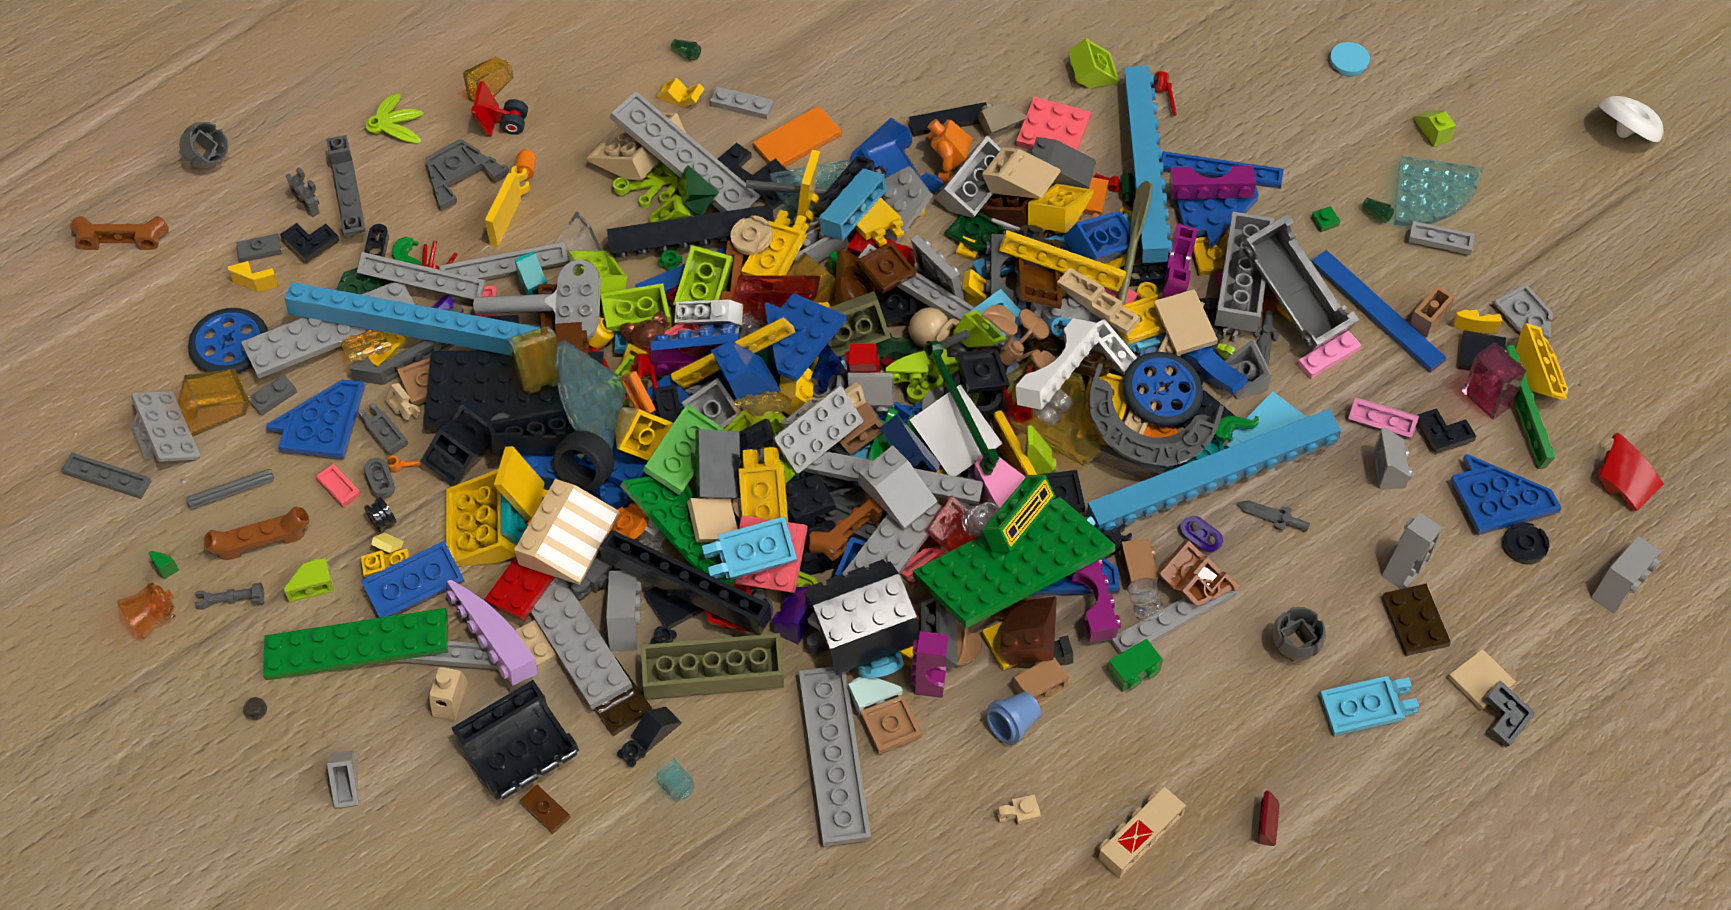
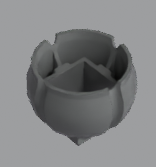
(208, 137)
(1307, 624)

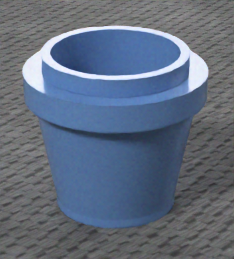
(1013, 716)

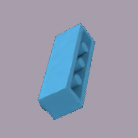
(852, 204)

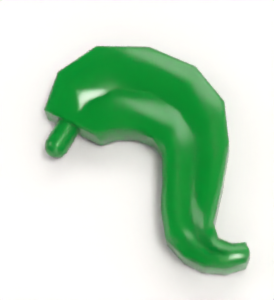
(402, 248)
(1228, 423)

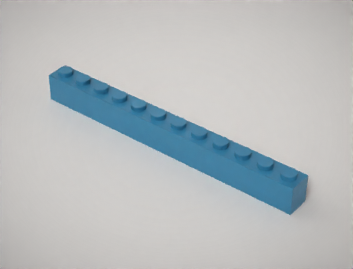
(1146, 161)
(402, 318)
(1214, 471)

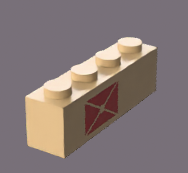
(1141, 832)

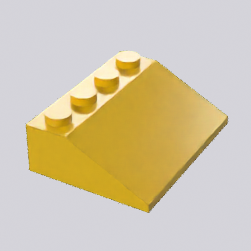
(475, 523)

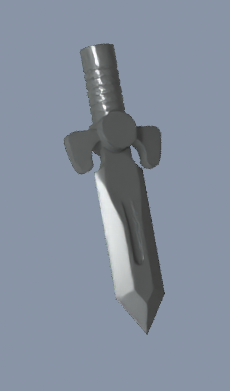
(1265, 340)
(1274, 515)

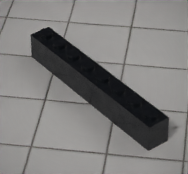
(680, 231)
(686, 582)

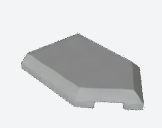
(1525, 307)

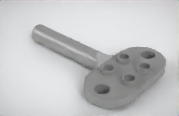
(573, 301)

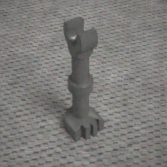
(256, 593)

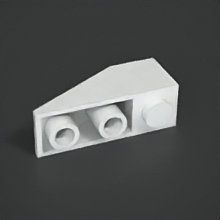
(709, 312)

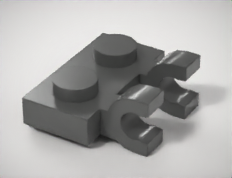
(304, 194)

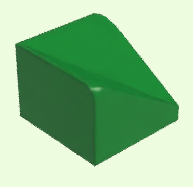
(164, 564)

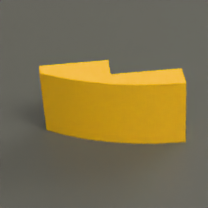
(1471, 321)
(379, 561)

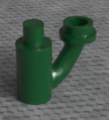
(1127, 188)

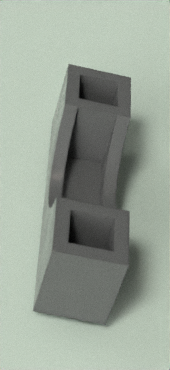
(997, 263)

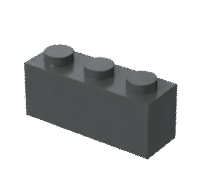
(938, 620)

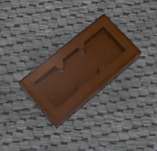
(545, 809)

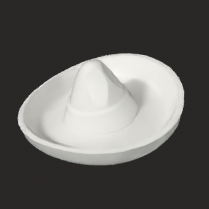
(1633, 118)

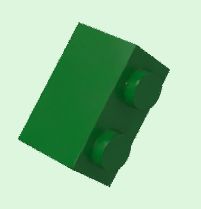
(1135, 665)

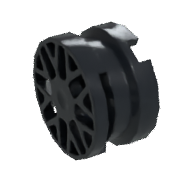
(380, 514)

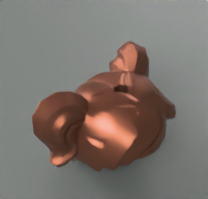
(644, 331)

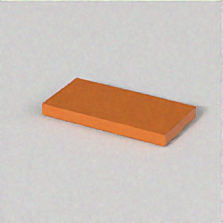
(798, 137)

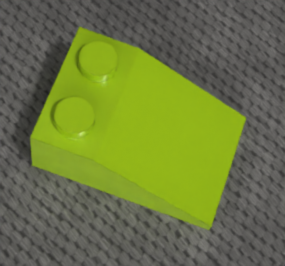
(610, 272)
(704, 275)
(634, 305)

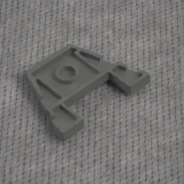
(456, 163)

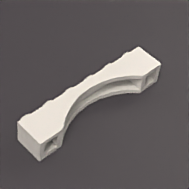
(1039, 386)

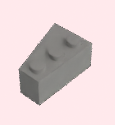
(819, 245)
(1412, 551)
(1626, 574)
(623, 610)

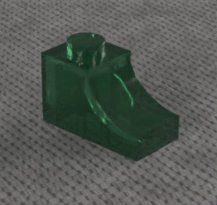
(895, 348)

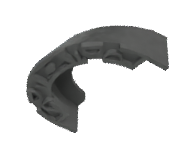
(1142, 448)

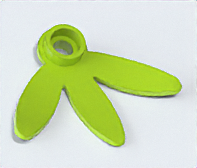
(385, 120)

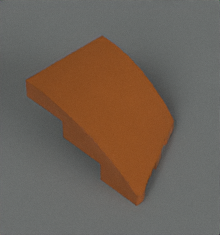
(1195, 575)

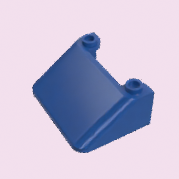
(887, 149)

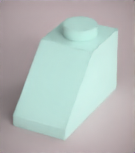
(870, 692)

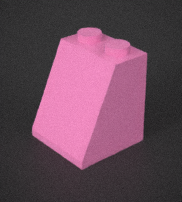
(999, 484)

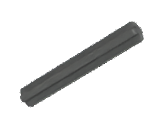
(230, 488)

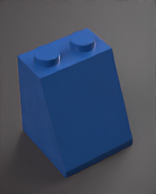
(743, 370)

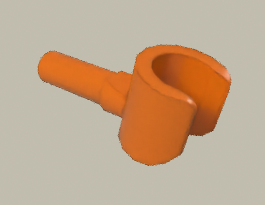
(397, 465)

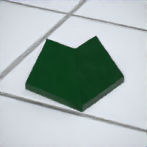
(696, 191)

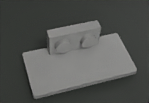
(162, 428)
(816, 428)

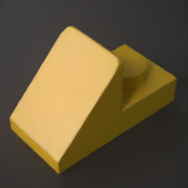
(975, 288)

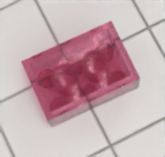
(1494, 380)

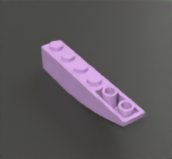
(494, 634)

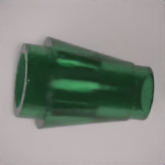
(687, 49)
(1379, 210)

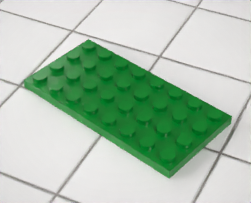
(979, 582)

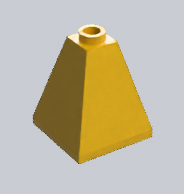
(640, 432)

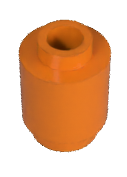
(527, 160)

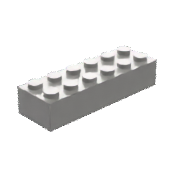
(1241, 281)

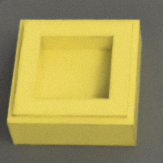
(387, 542)

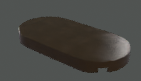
(1087, 365)

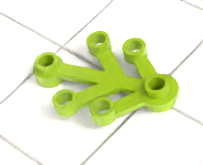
(655, 181)

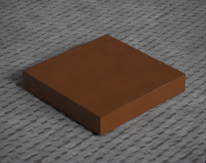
(886, 267)

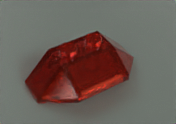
(774, 289)

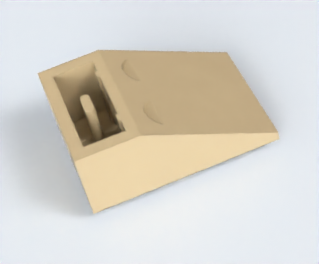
(1019, 174)

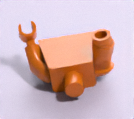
(950, 144)

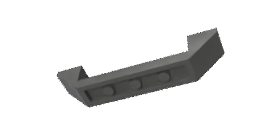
(346, 185)
(387, 370)

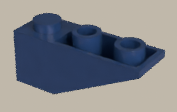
(909, 445)

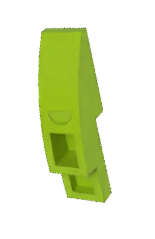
(917, 366)

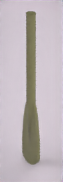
(1139, 214)

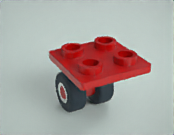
(487, 112)

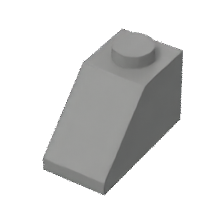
(343, 778)

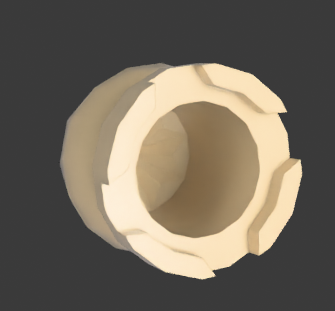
(930, 325)

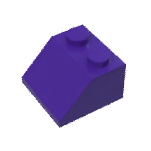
(793, 618)

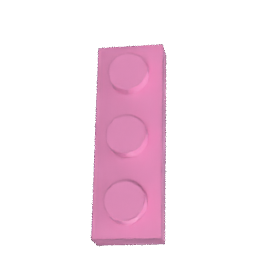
(1329, 354)
(1383, 417)

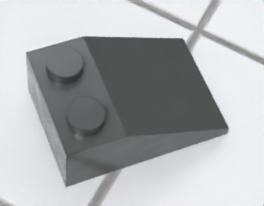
(1074, 165)

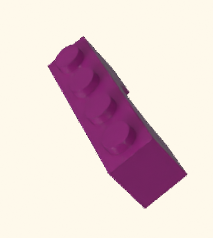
(1190, 185)
(1177, 273)
(671, 360)
(1100, 620)
(929, 664)

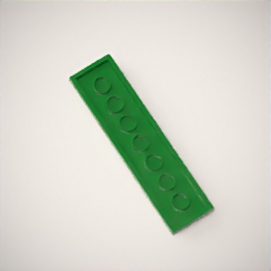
(356, 644)

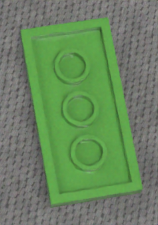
(675, 456)

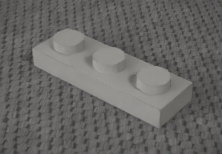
(742, 102)
(1441, 238)

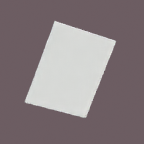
(948, 434)

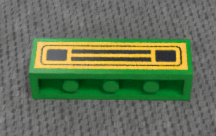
(1018, 513)

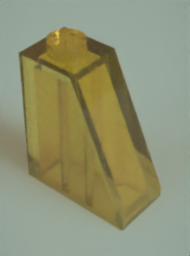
(494, 72)

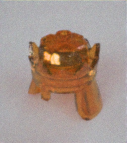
(147, 608)

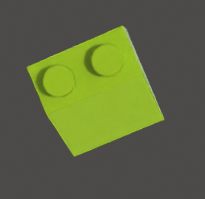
(1092, 65)

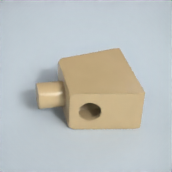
(447, 688)

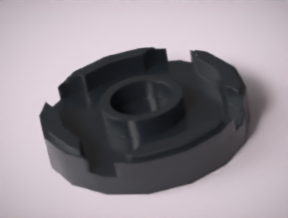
(1526, 543)

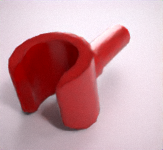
(1113, 184)

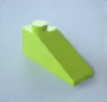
(1039, 452)

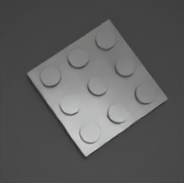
(935, 268)

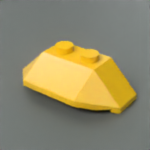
(1540, 363)

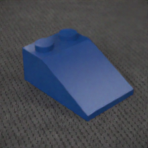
(1100, 237)

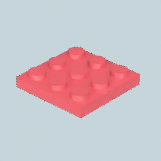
(1053, 121)
(783, 577)

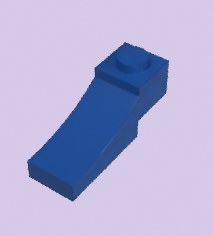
(1216, 370)

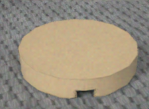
(751, 235)

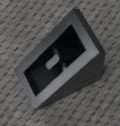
(654, 727)

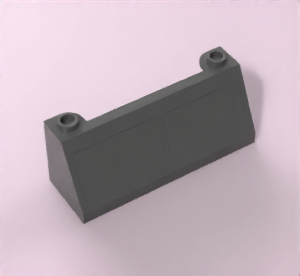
(1298, 284)

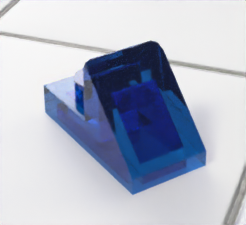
(826, 367)

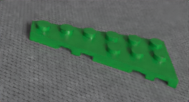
(672, 517)

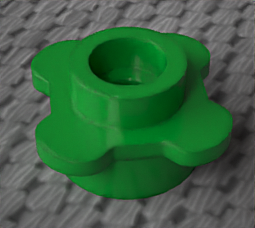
(670, 255)

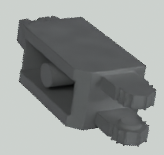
(595, 578)

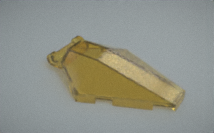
(1075, 432)

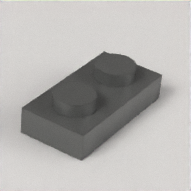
(272, 395)

